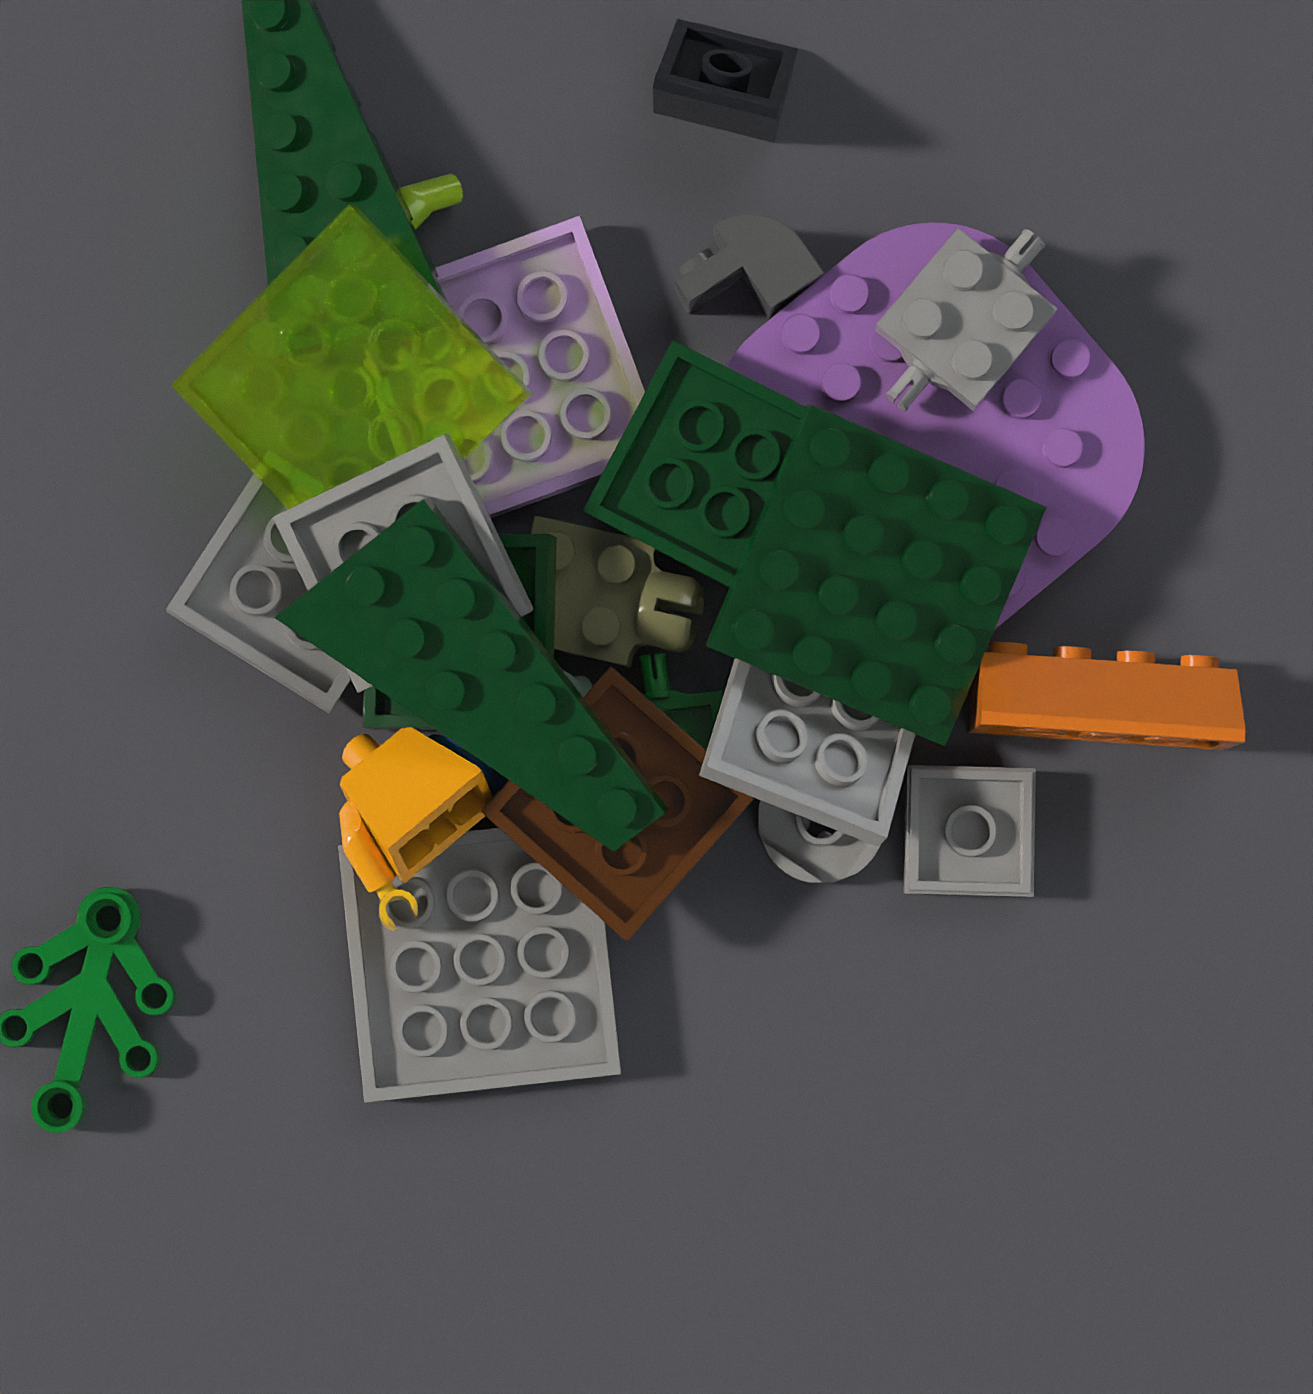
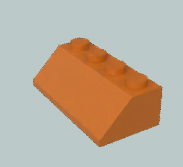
(1105, 699)

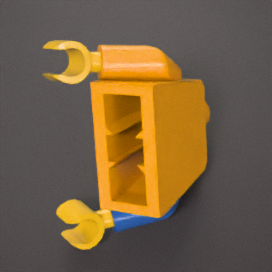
(408, 806)

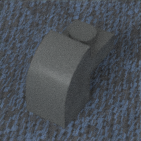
(757, 252)

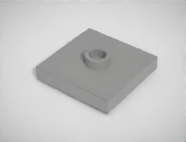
(969, 831)

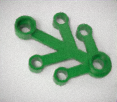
(89, 997)

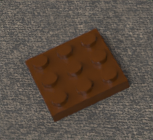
(640, 874)

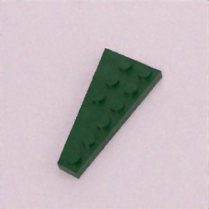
(314, 140)
(452, 649)

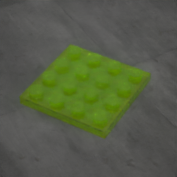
(347, 368)

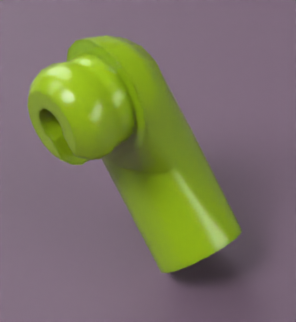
(431, 195)

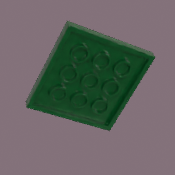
(875, 575)

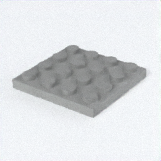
(487, 983)

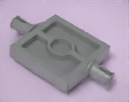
(965, 319)

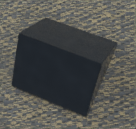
(723, 80)

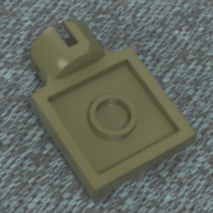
(616, 596)

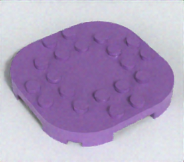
(1049, 430)

